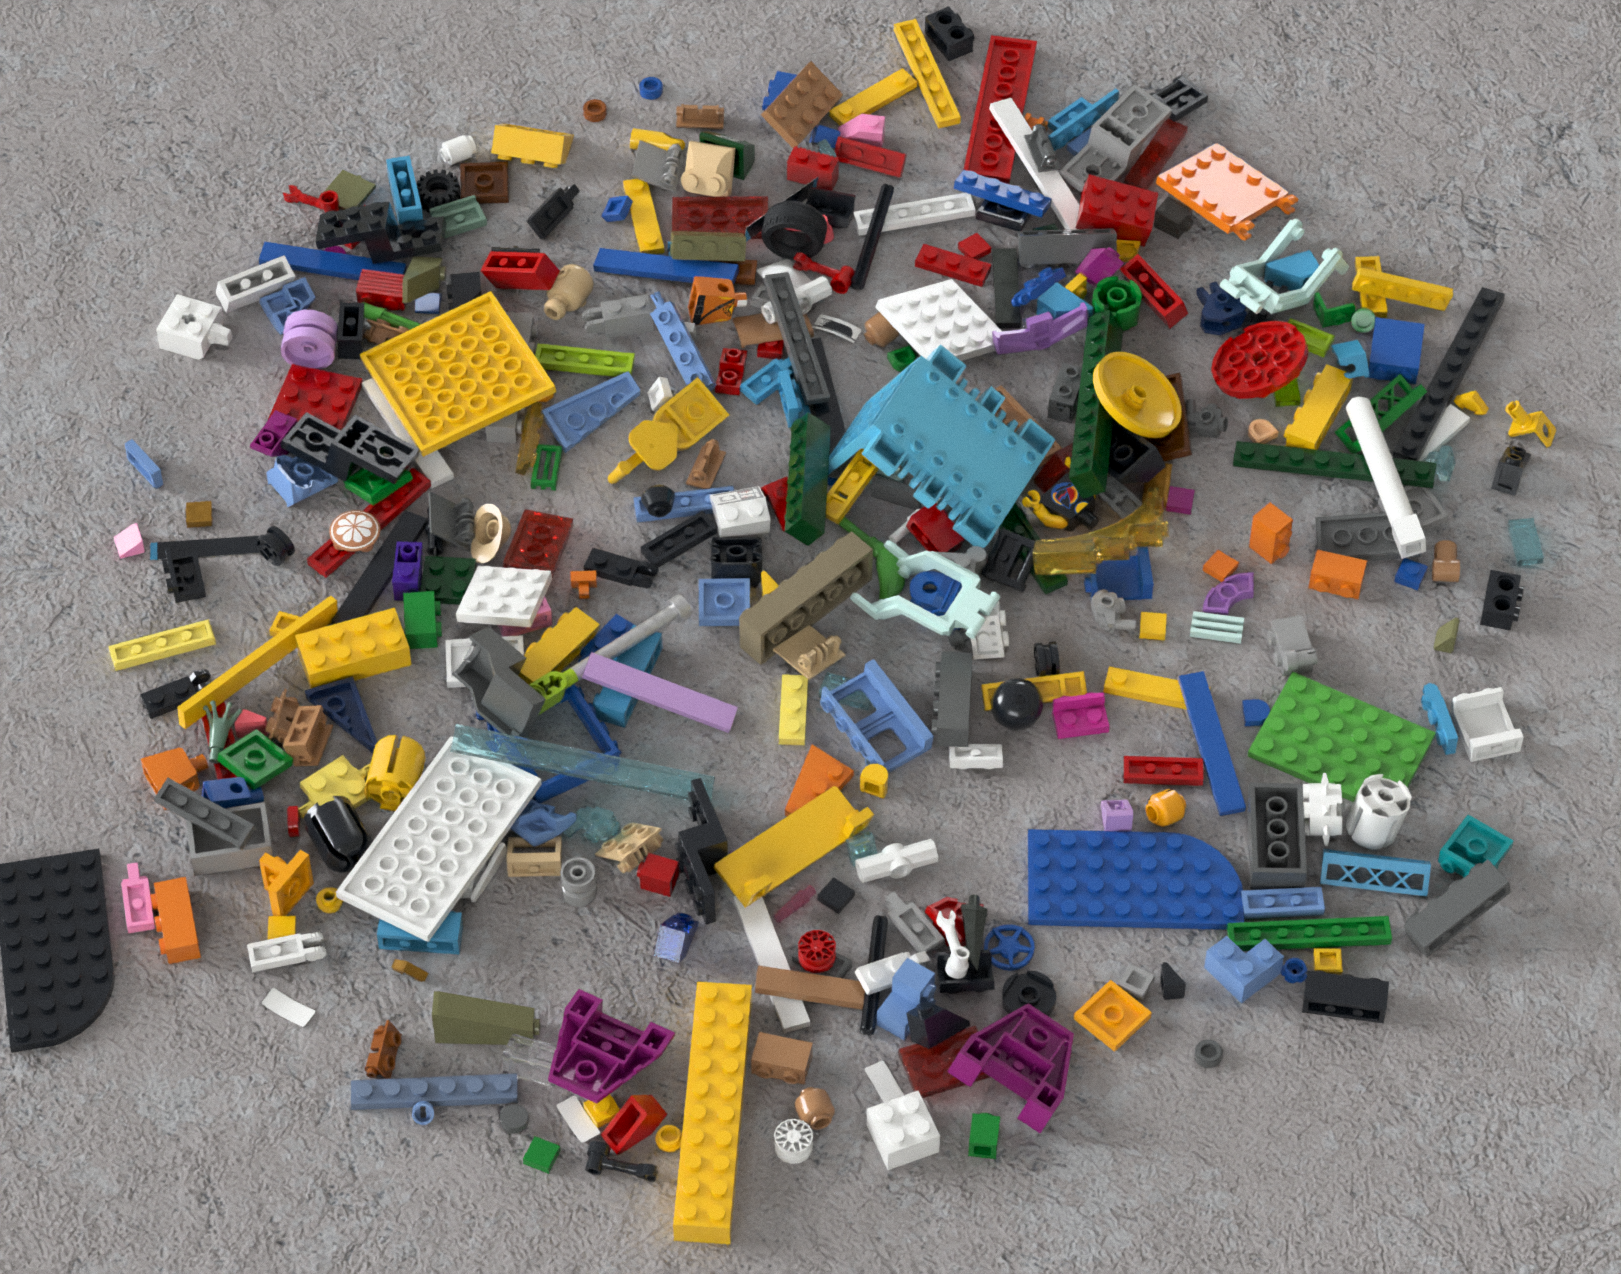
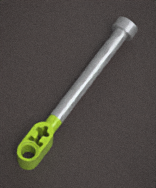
(676, 610)

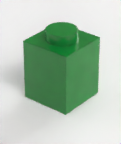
(984, 1135)

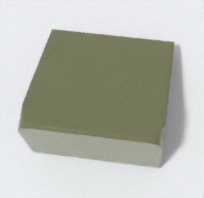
(1446, 636)

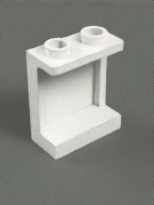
(1485, 724)

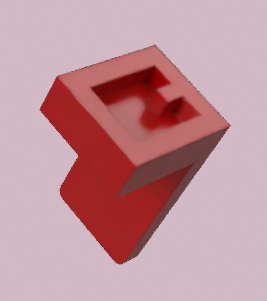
(777, 496)

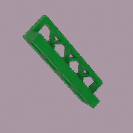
(1394, 410)

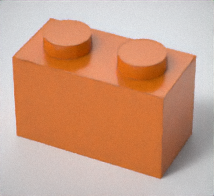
(1271, 533)
(1337, 574)

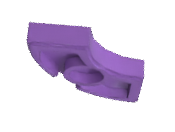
(1227, 593)

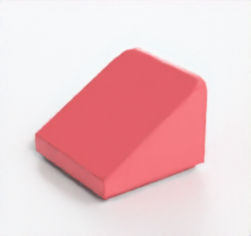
(248, 722)

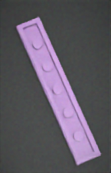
(659, 692)

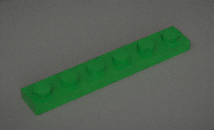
(1312, 933)

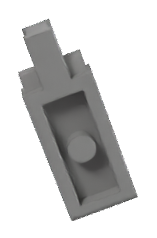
(913, 924)

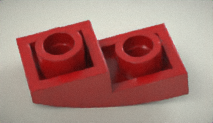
(731, 371)

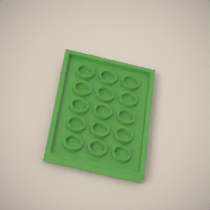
(1335, 734)

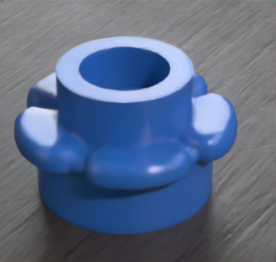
(1297, 965)

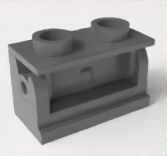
(1065, 393)

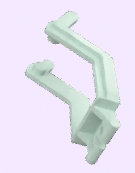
(1257, 295)
(962, 612)

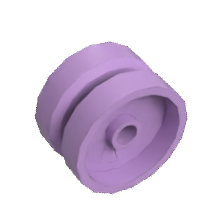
(309, 339)

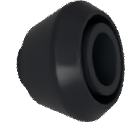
(658, 500)

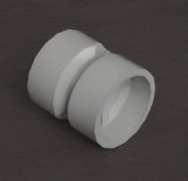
(578, 882)

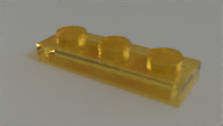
(529, 439)

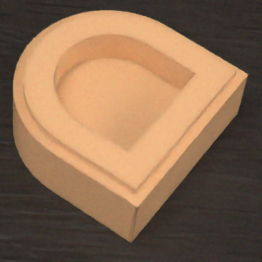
(1262, 431)

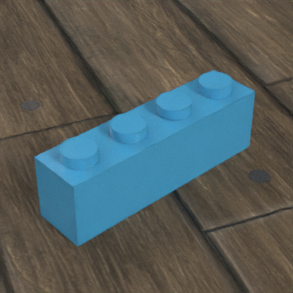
(615, 706)

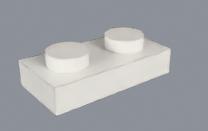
(976, 756)

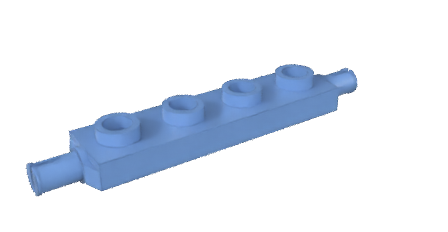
(680, 342)

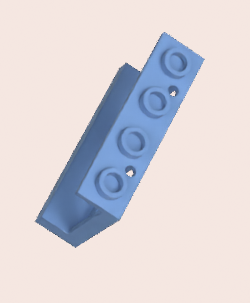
(891, 713)

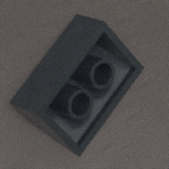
(1132, 457)

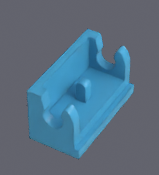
(1352, 353)

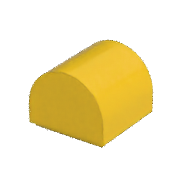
(874, 780)

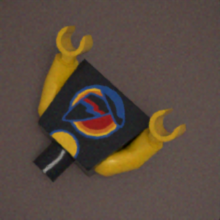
(1063, 506)

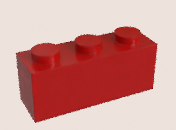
(520, 270)
(1155, 291)

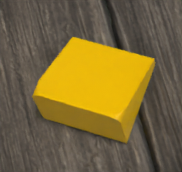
(767, 583)

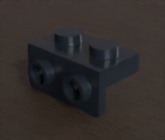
(835, 205)
(185, 576)
(973, 980)

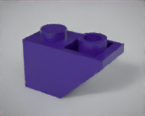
(407, 569)

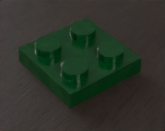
(447, 577)

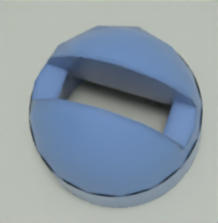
(416, 1113)

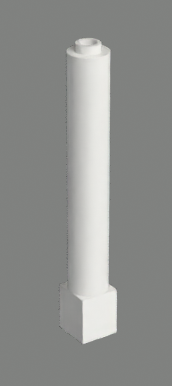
(1404, 523)

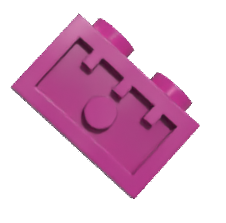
(1080, 715)

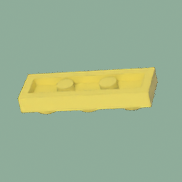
(793, 710)

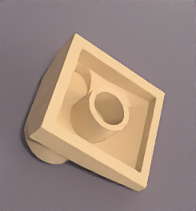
(709, 169)

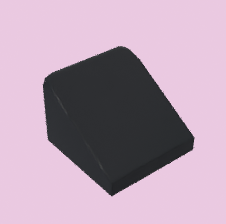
(1171, 983)

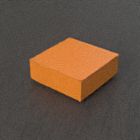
(1220, 566)

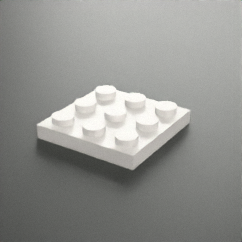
(504, 596)

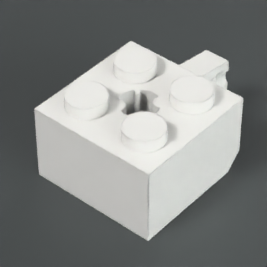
(192, 327)

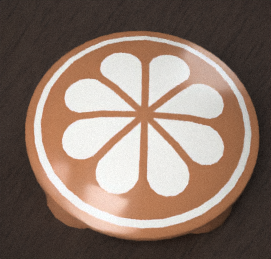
(354, 531)

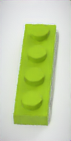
(584, 360)

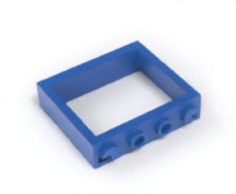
(597, 730)

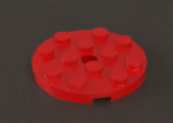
(1283, 359)

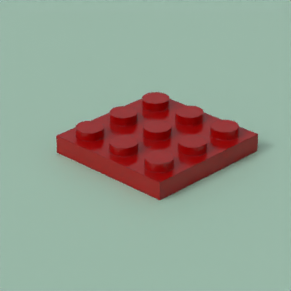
(319, 393)

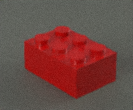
(1117, 206)

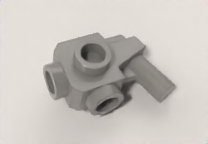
(1107, 611)

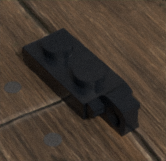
(552, 211)

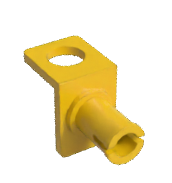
(1528, 423)

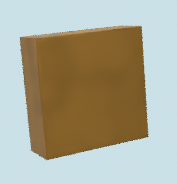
(199, 514)

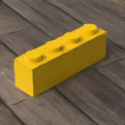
(1319, 409)
(558, 645)

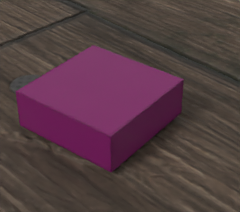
(1180, 500)

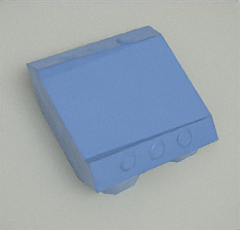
(297, 478)

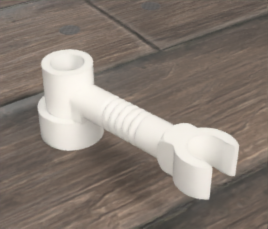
(958, 962)

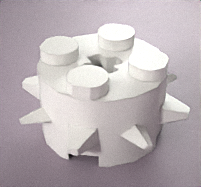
(1322, 809)

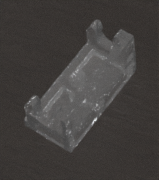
(528, 1059)

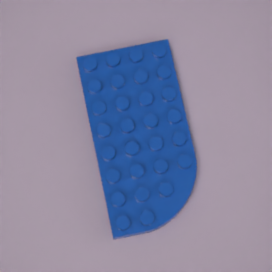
(1129, 881)

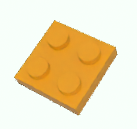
(1112, 1015)

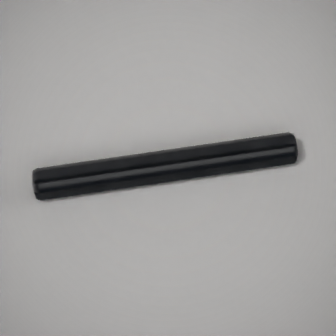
(872, 236)
(876, 953)

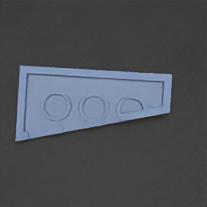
(585, 412)

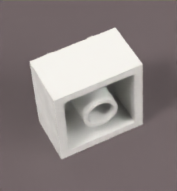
(903, 1130)

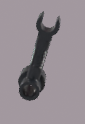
(599, 1159)

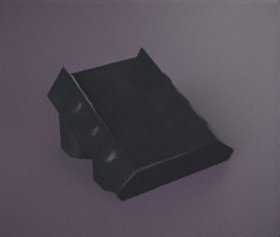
(737, 558)

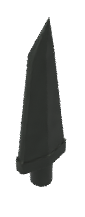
(974, 923)

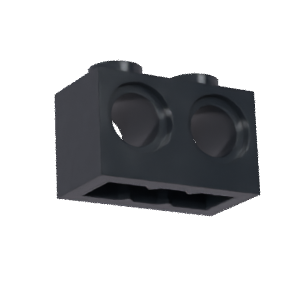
(949, 33)
(1501, 599)

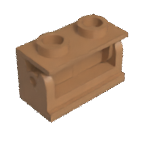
(307, 736)
(781, 1058)

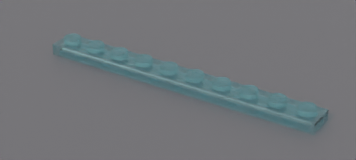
(576, 762)

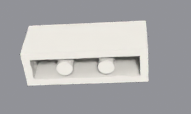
(254, 284)

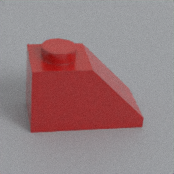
(633, 1122)

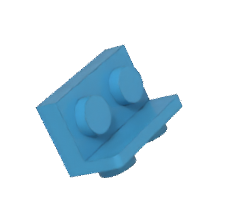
(791, 398)

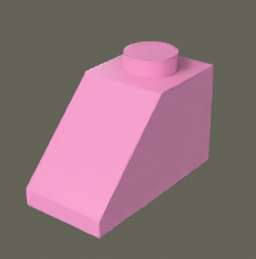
(865, 128)

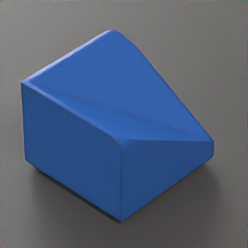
(822, 132)

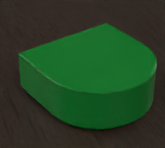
(901, 358)

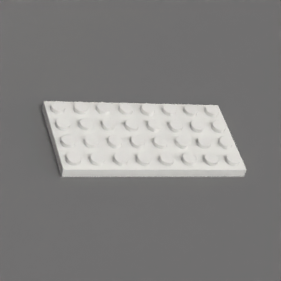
(438, 840)

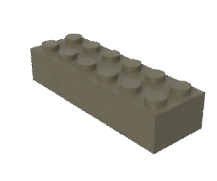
(806, 596)

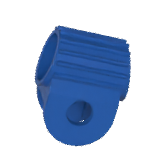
(933, 600)

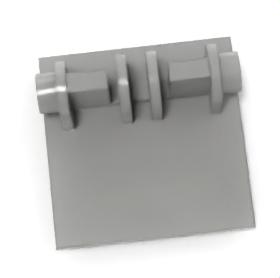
(658, 165)

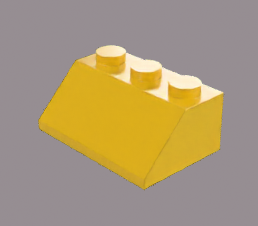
(531, 144)

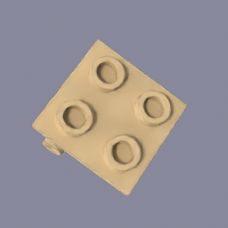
(810, 651)
(631, 845)

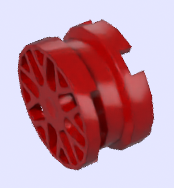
(817, 951)

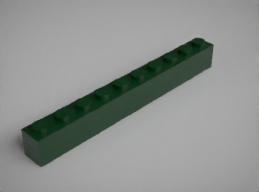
(1093, 422)

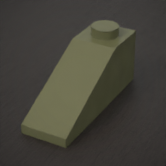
(422, 277)

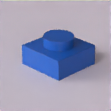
(617, 208)
(1410, 574)

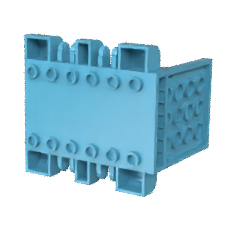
(947, 444)

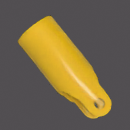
(654, 138)

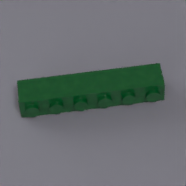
(807, 479)

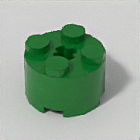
(1120, 298)

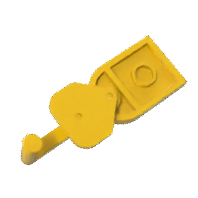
(673, 429)

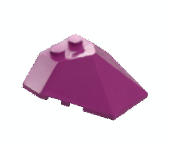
(600, 1052)

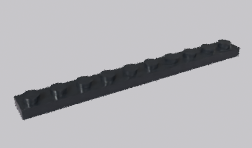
(1449, 375)

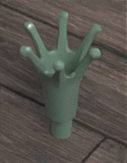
(219, 729)

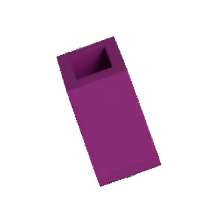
(1099, 265)
(271, 435)

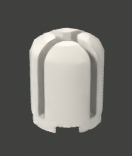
(1378, 812)

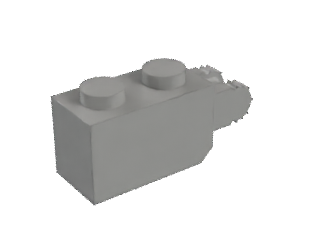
(620, 317)

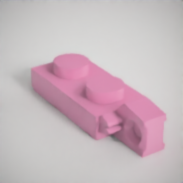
(137, 901)

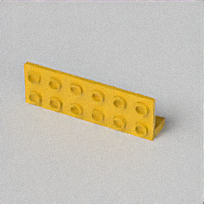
(791, 845)

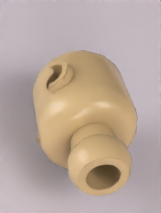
(568, 291)

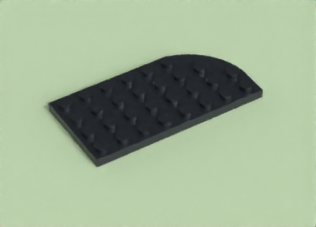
(54, 947)

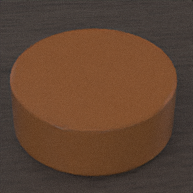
(594, 110)

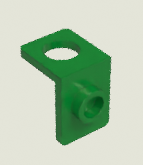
(1332, 316)

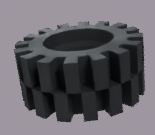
(437, 181)

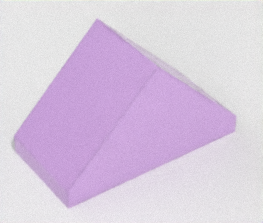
(1117, 815)

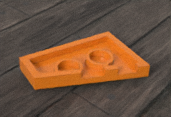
(817, 776)

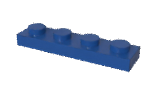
(1002, 193)

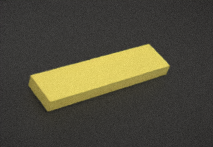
(162, 645)

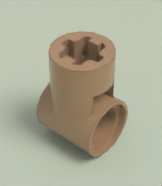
(1445, 566)

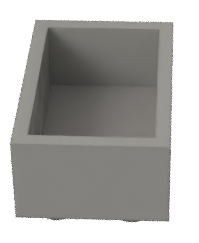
(214, 855)

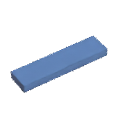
(685, 504)

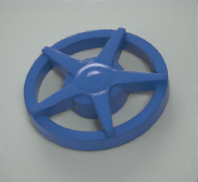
(1010, 946)

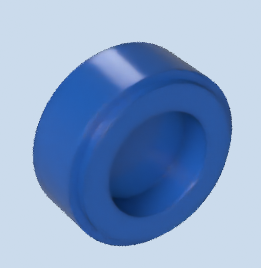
(651, 88)

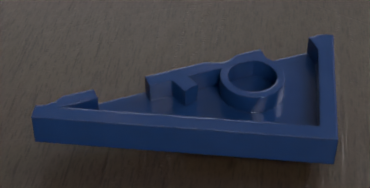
(344, 706)

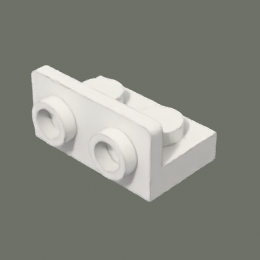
(991, 638)

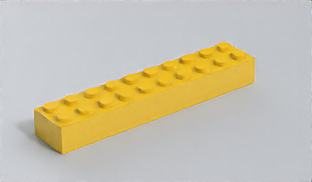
(713, 1113)

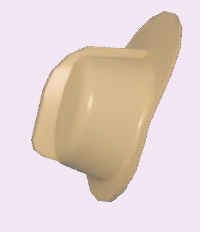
(490, 532)

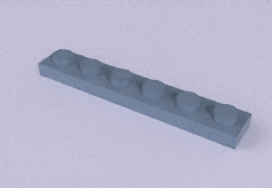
(435, 1090)

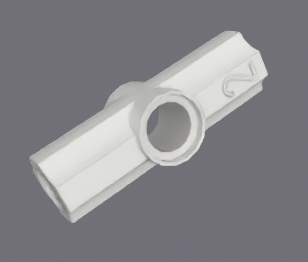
(806, 295)
(896, 860)

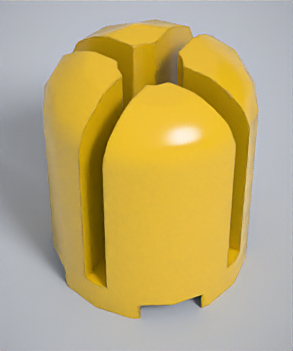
(394, 770)

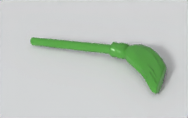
(890, 581)

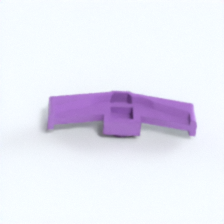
(1041, 331)

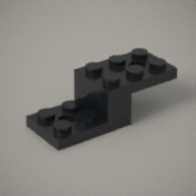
(381, 232)
(353, 446)
(700, 850)

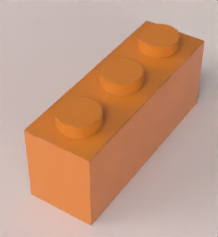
(175, 920)

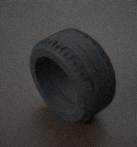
(796, 216)

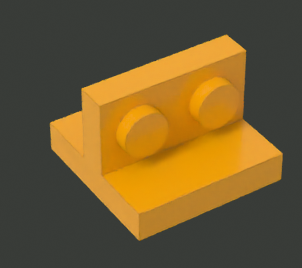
(286, 881)

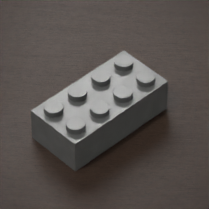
(1276, 836)

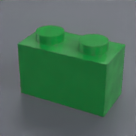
(420, 619)

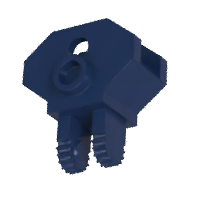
(1218, 309)

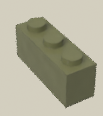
(707, 246)

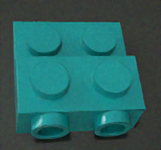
(1473, 844)

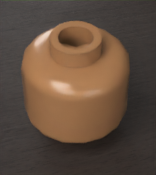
(879, 331)
(815, 1108)

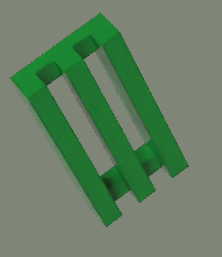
(544, 482)

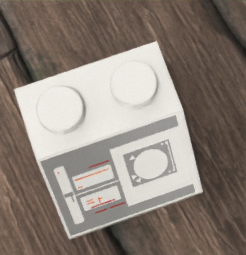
(741, 513)

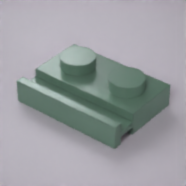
(460, 215)

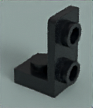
(1510, 470)

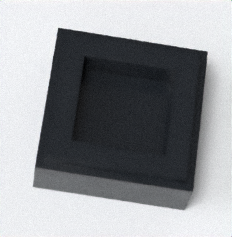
(836, 895)

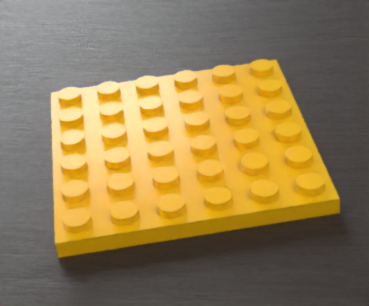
(457, 373)

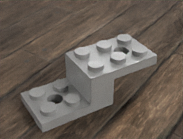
(1117, 138)

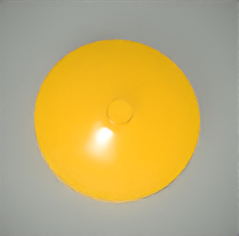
(1137, 395)

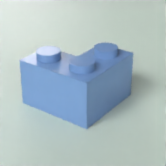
(1240, 971)
(910, 986)

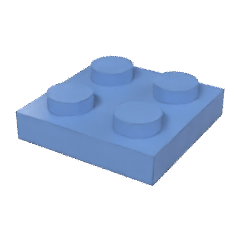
(723, 601)

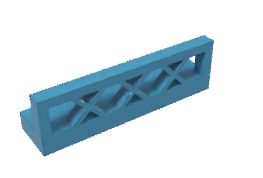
(1371, 862)

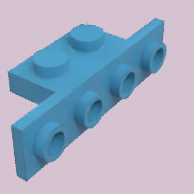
(1077, 118)

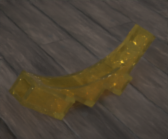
(1115, 542)

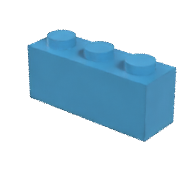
(404, 189)
(445, 940)

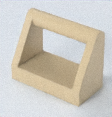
(534, 863)

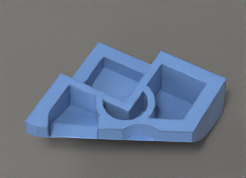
(281, 304)
(540, 823)

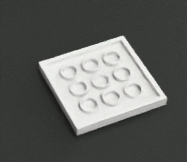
(940, 316)

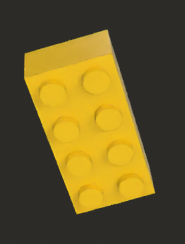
(354, 648)

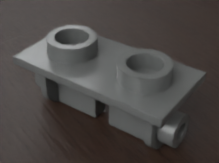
(1042, 150)

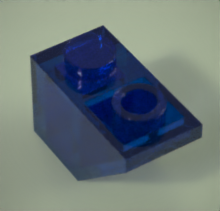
(675, 937)

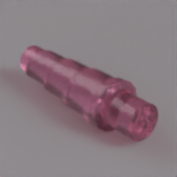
(796, 902)

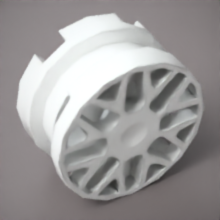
(793, 1143)

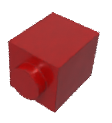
(658, 874)

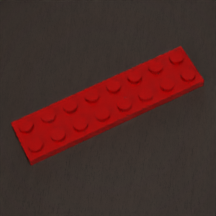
(1004, 77)

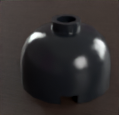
(1017, 704)

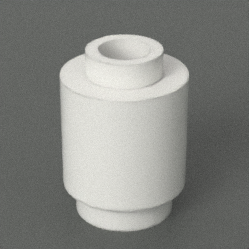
(458, 149)

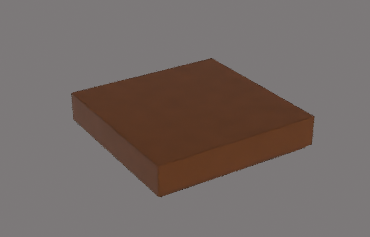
(485, 181)

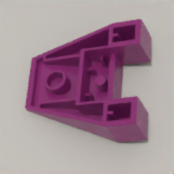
(1025, 1055)

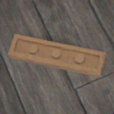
(809, 987)

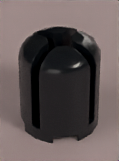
(337, 833)

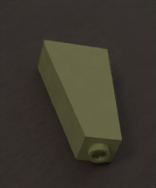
(480, 1021)

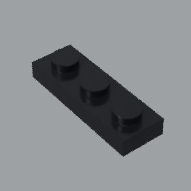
(679, 539)

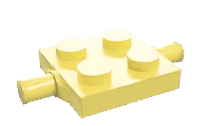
(335, 779)

